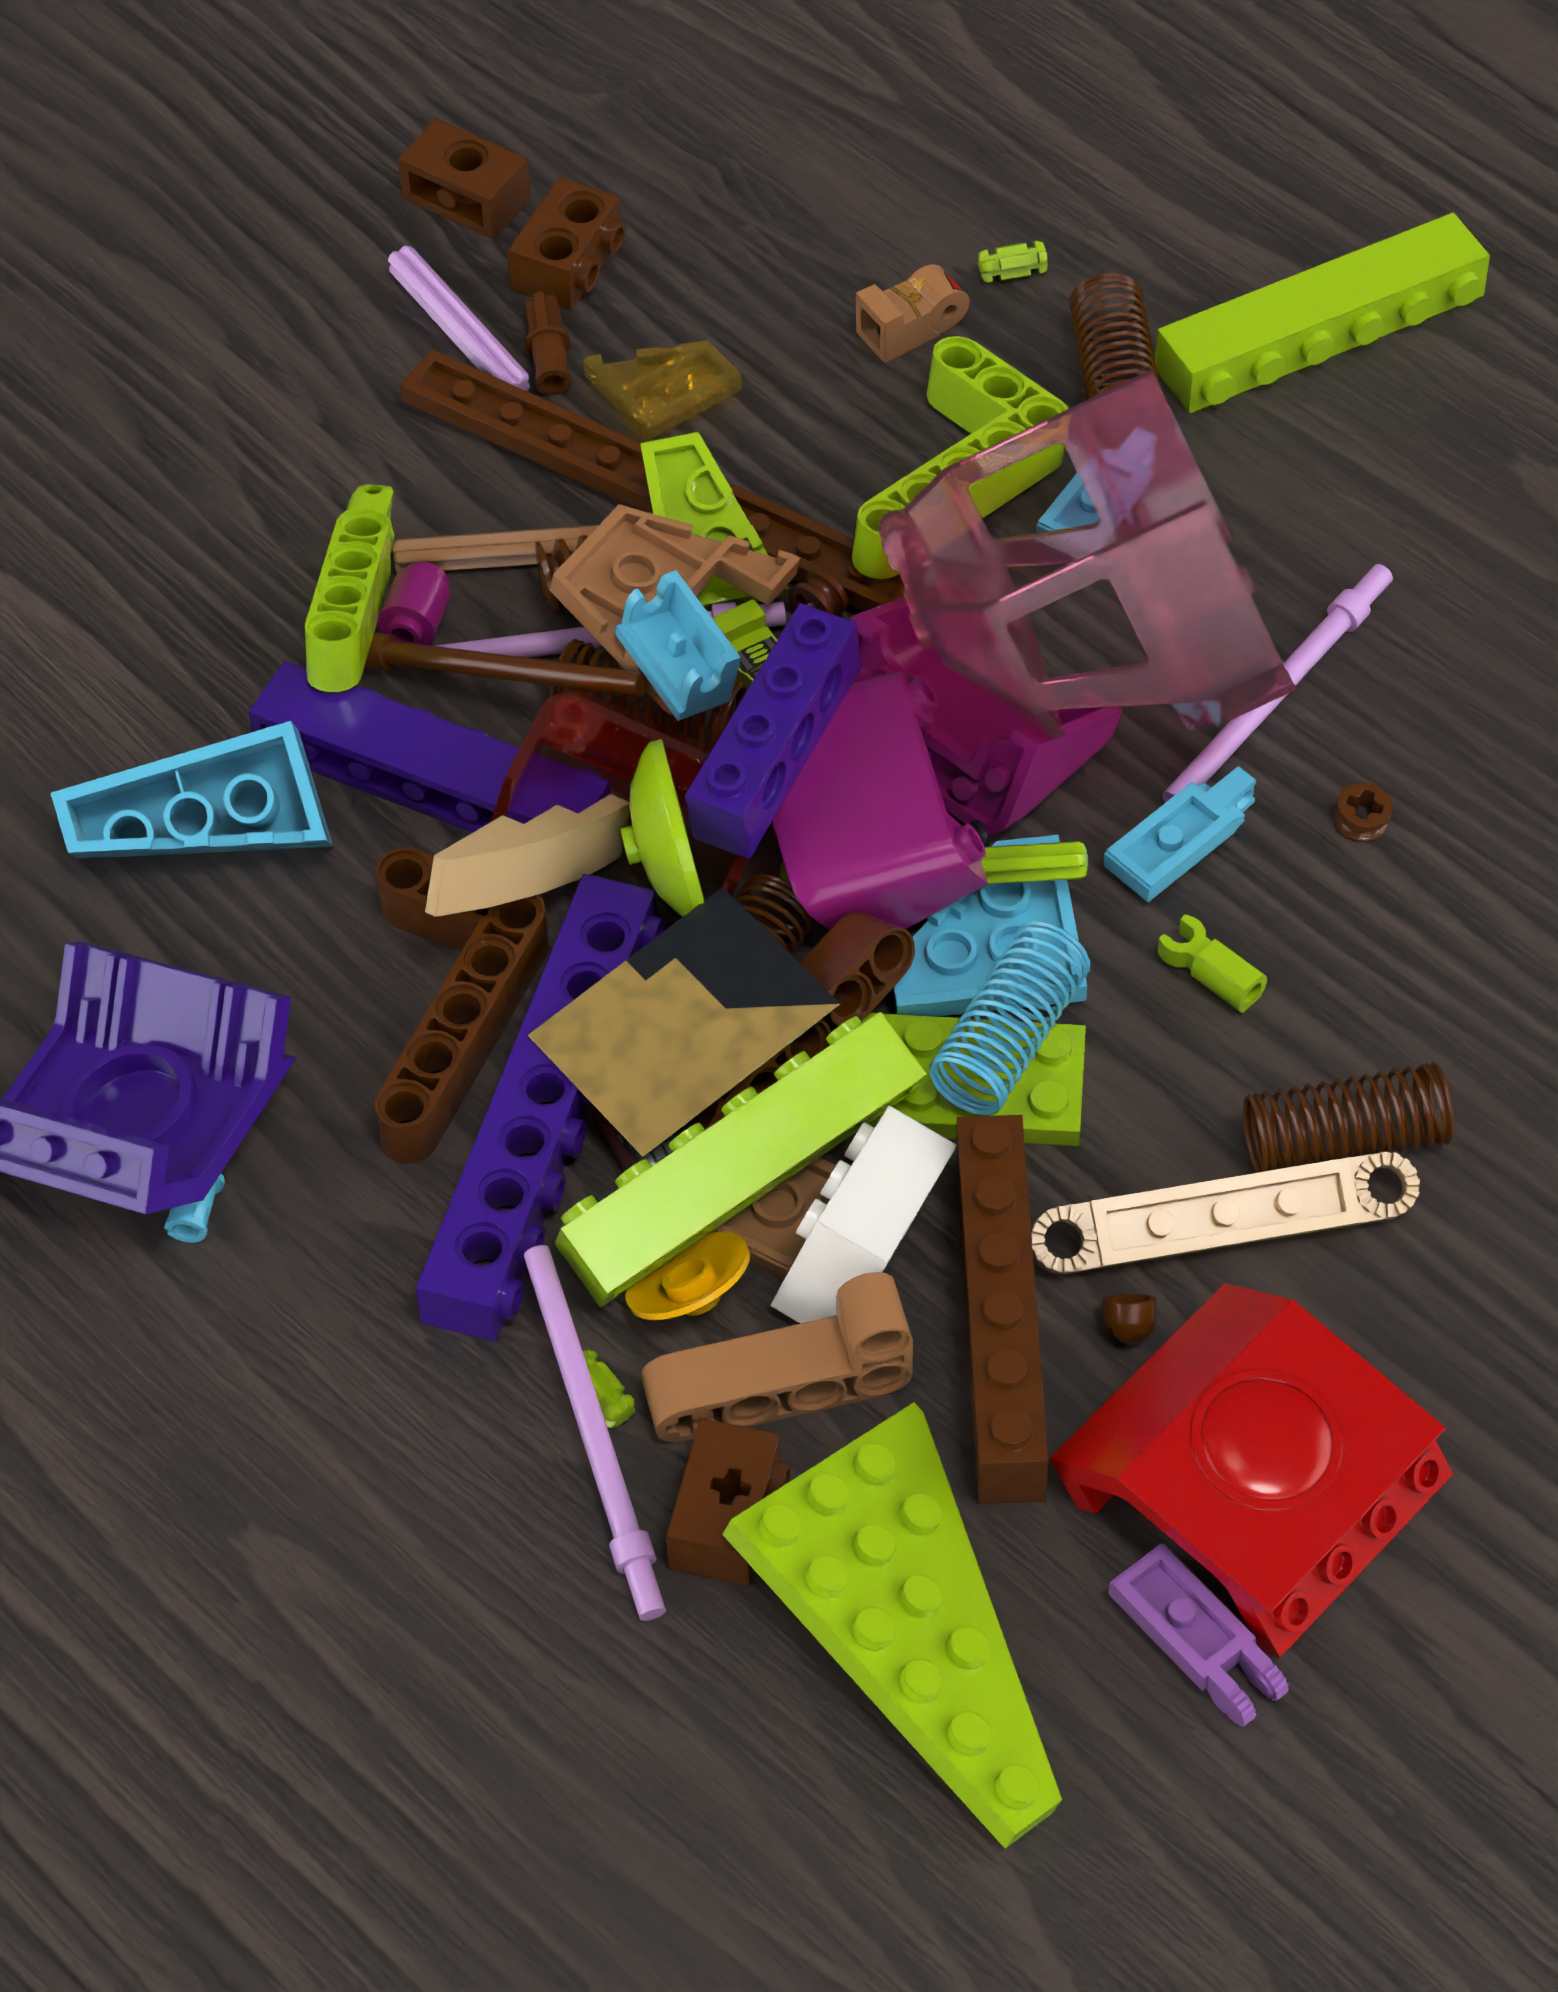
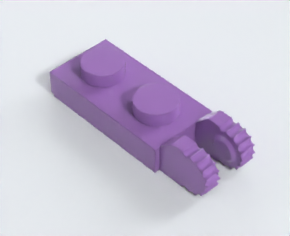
(1196, 1631)

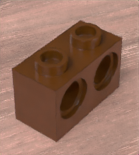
(566, 242)

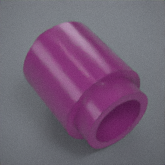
(415, 603)

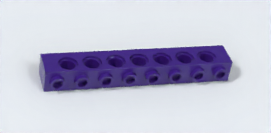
(480, 1297)

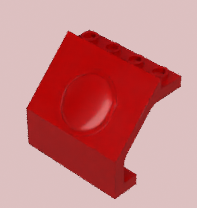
(1262, 1456)

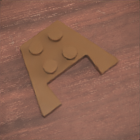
(634, 552)

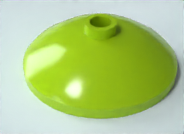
(659, 833)

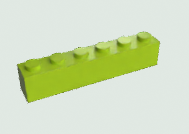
(1321, 312)
(737, 1159)

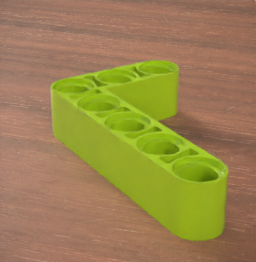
(989, 403)

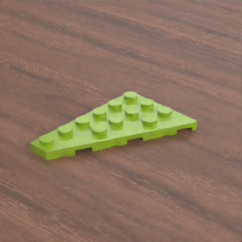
(893, 1592)

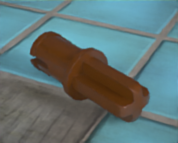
(548, 344)

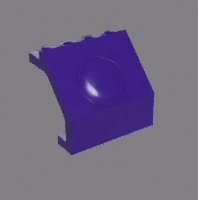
(142, 1081)

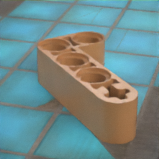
(787, 1369)

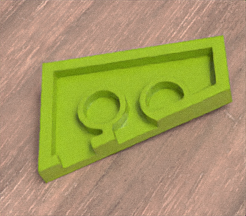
(692, 489)

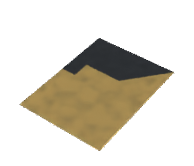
(683, 1021)

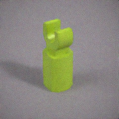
(1213, 965)

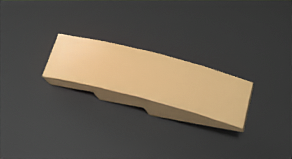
(527, 859)

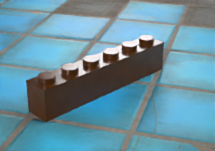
(1001, 1311)

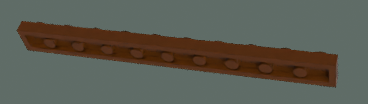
(616, 465)

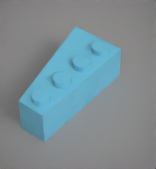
(206, 800)

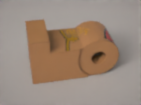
(909, 312)

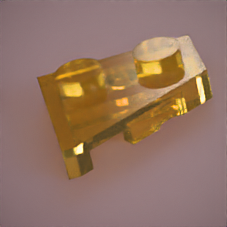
(665, 384)

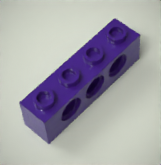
(773, 731)

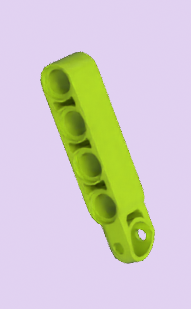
(350, 591)

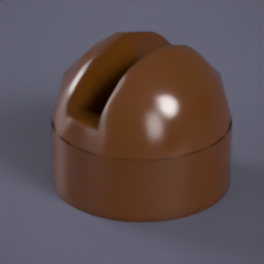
(1129, 1317)

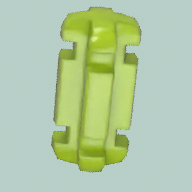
(1012, 261)
(609, 1391)

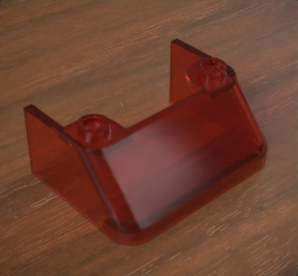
(609, 739)

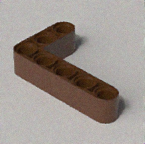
(468, 994)

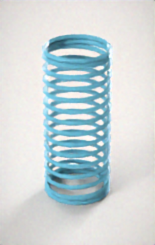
(980, 1065)

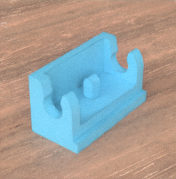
(679, 647)

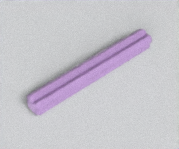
(455, 317)

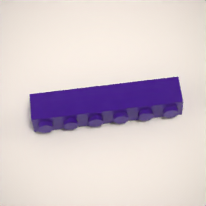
(414, 755)

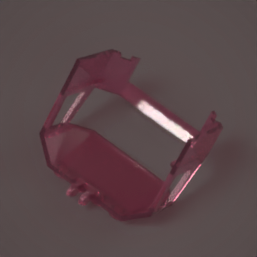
(1154, 542)

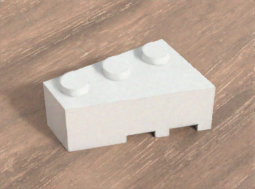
(866, 1212)

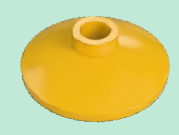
(692, 1279)

